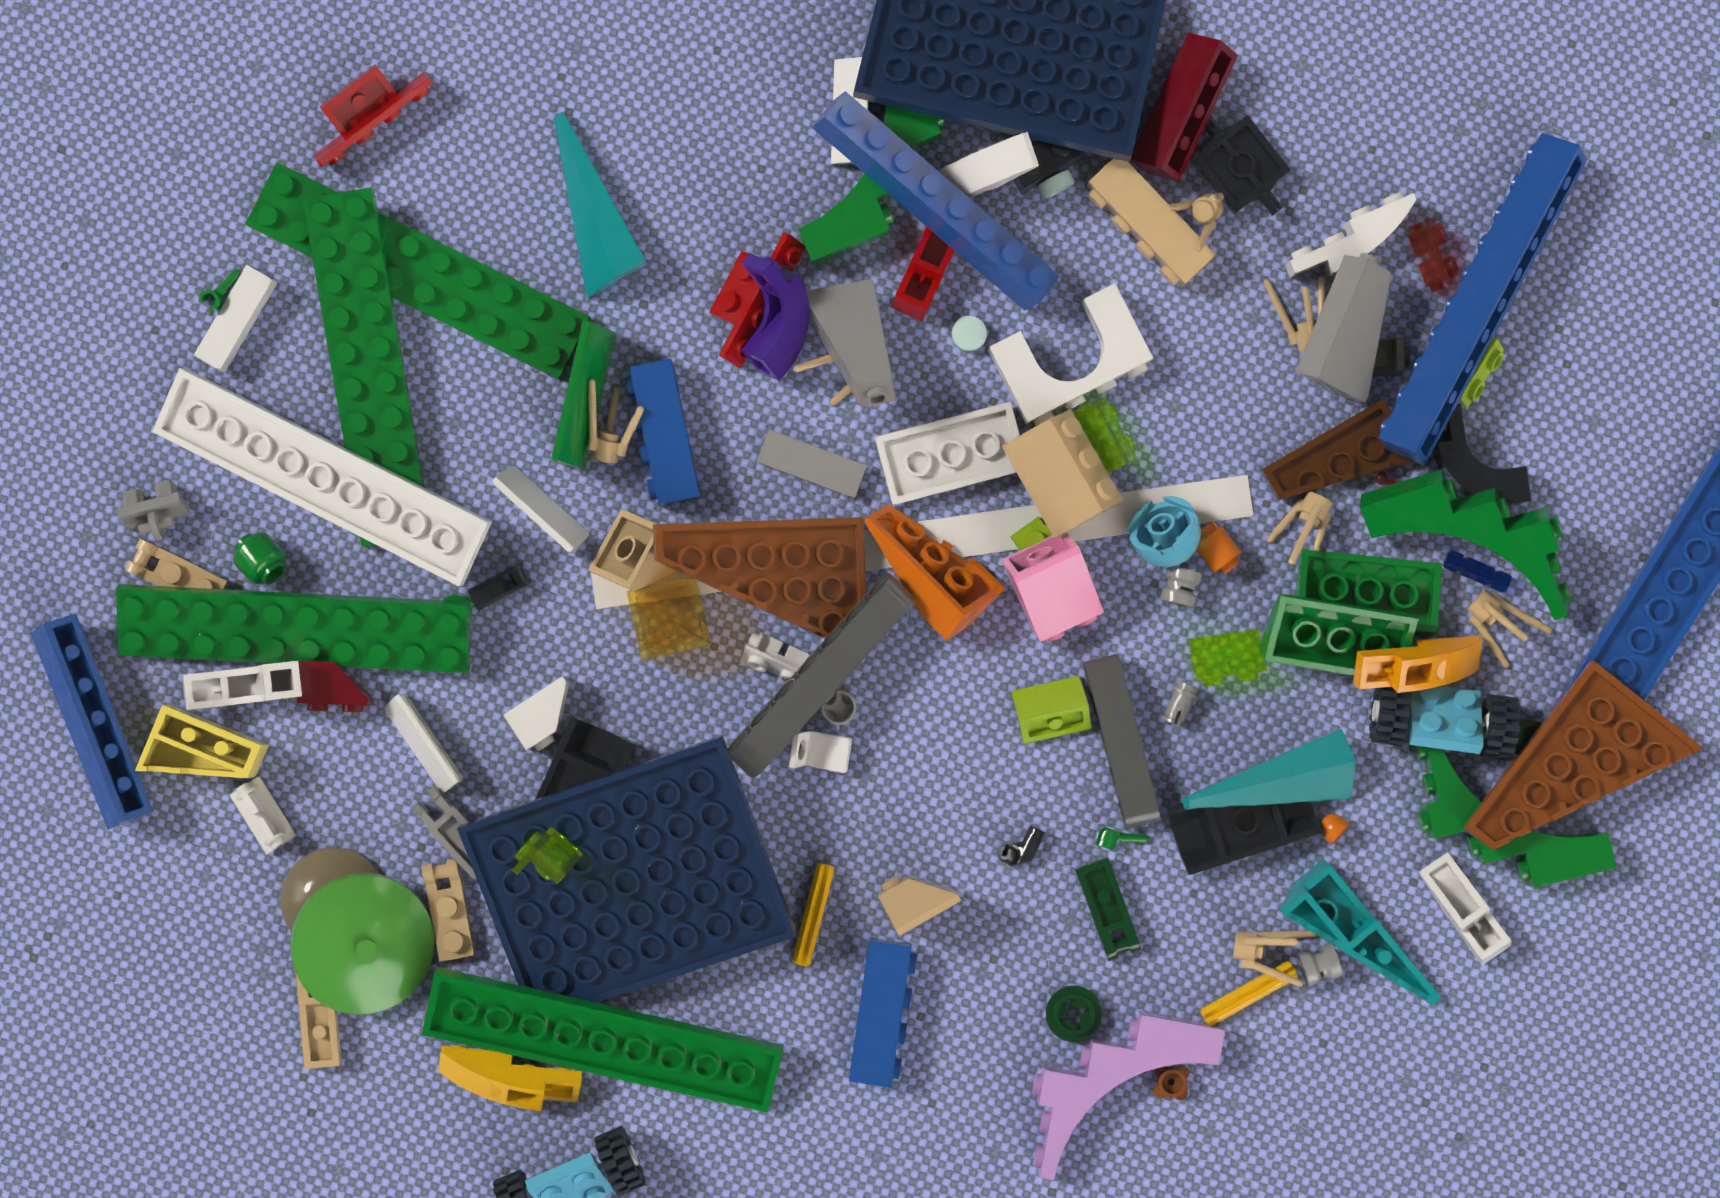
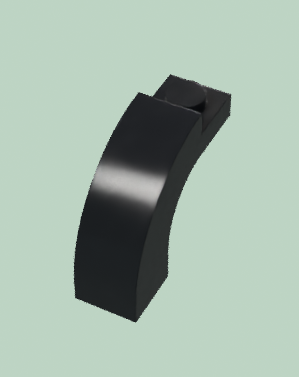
(1470, 474)

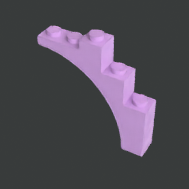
(1070, 1094)

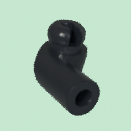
(1022, 851)

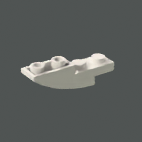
(1364, 232)

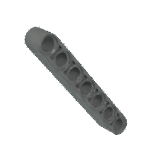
(820, 675)

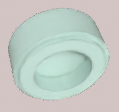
(1056, 184)
(969, 333)

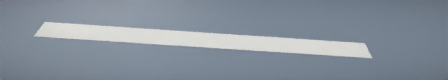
(991, 530)

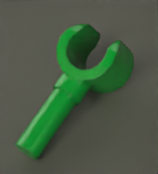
(220, 290)
(1108, 838)

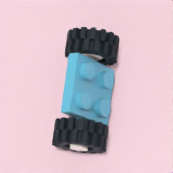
(1447, 720)
(584, 1175)

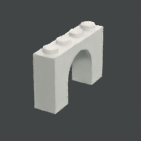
(1121, 354)

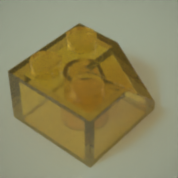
(669, 618)

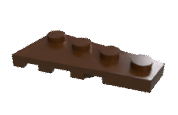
(1335, 456)

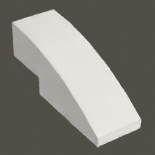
(992, 166)
(1465, 908)

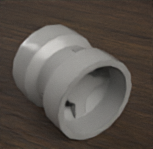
(1180, 586)
(841, 710)
(1319, 965)

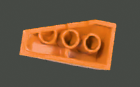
(945, 586)

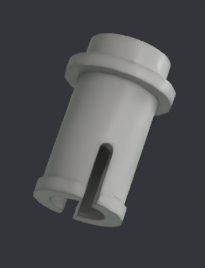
(1180, 703)

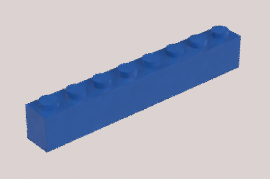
(935, 201)

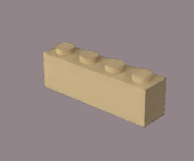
(1142, 214)

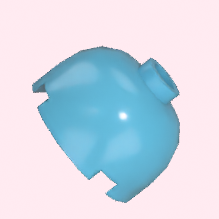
(1165, 532)

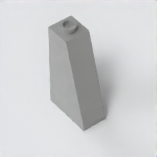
(1348, 329)
(854, 337)

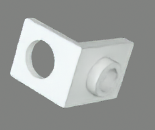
(820, 751)

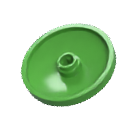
(362, 943)

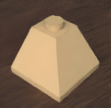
(629, 554)
(914, 901)

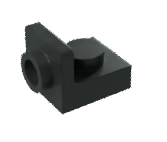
(1391, 357)

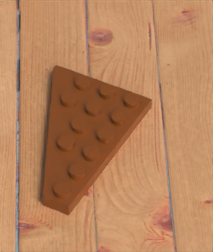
(789, 568)
(1583, 750)

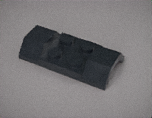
(585, 755)
(1231, 833)

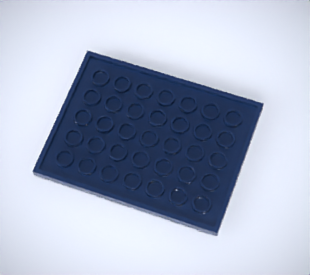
(1017, 66)
(662, 883)

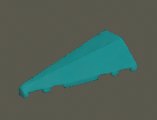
(601, 235)
(1306, 773)
(1334, 913)

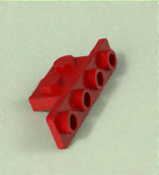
(364, 106)
(742, 300)

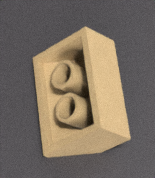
(1062, 473)

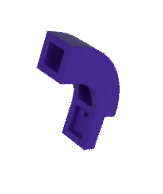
(784, 320)

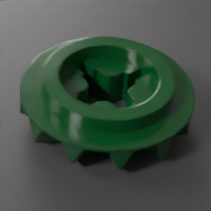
(1088, 1020)

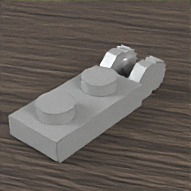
(445, 828)

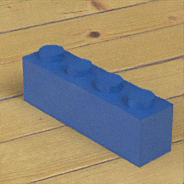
(664, 432)
(880, 1012)

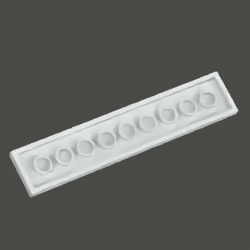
(322, 476)

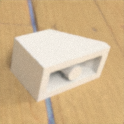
(539, 715)

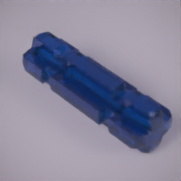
(1477, 571)

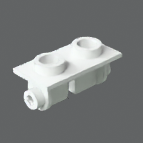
(765, 656)
(262, 815)

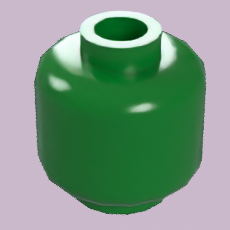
(260, 558)

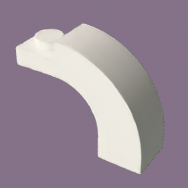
(242, 685)

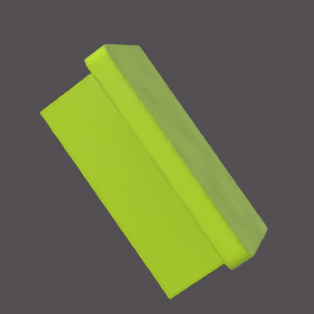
(1052, 709)

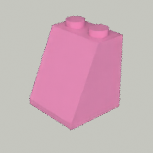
(1053, 586)

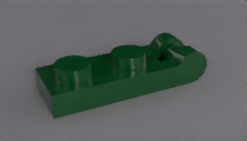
(1107, 907)

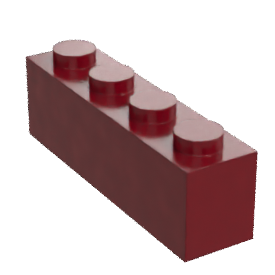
(1183, 107)

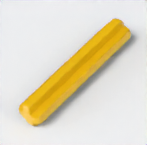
(813, 914)
(1246, 995)

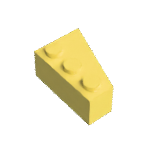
(198, 746)

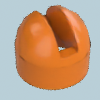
(1333, 827)

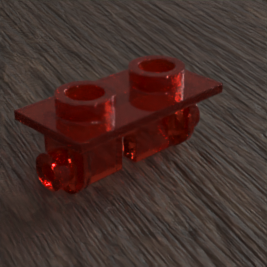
(1431, 241)

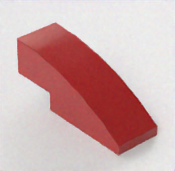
(923, 276)

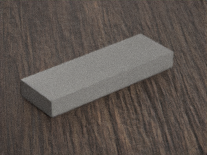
(811, 463)

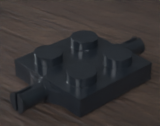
(1241, 165)

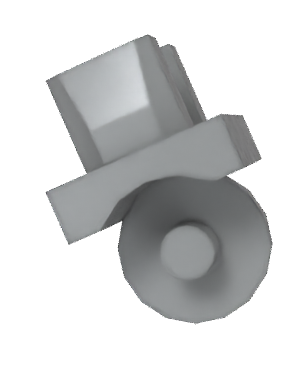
(153, 514)

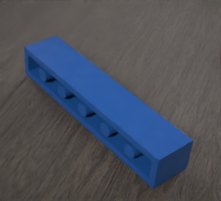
(91, 721)

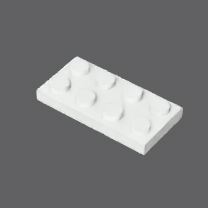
(947, 453)

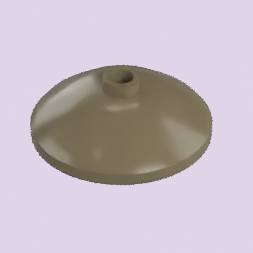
(315, 871)

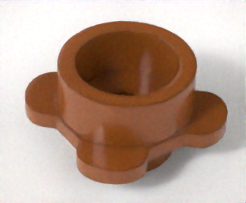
(1178, 1089)

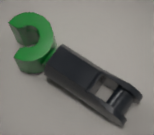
(492, 589)

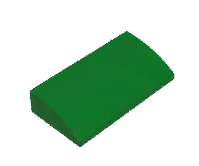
(590, 362)
(1373, 583)
(1330, 633)

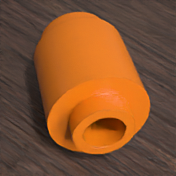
(1218, 549)

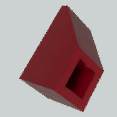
(330, 684)

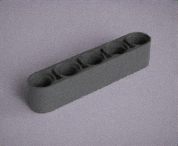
(1121, 741)

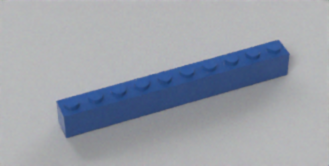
(1482, 298)

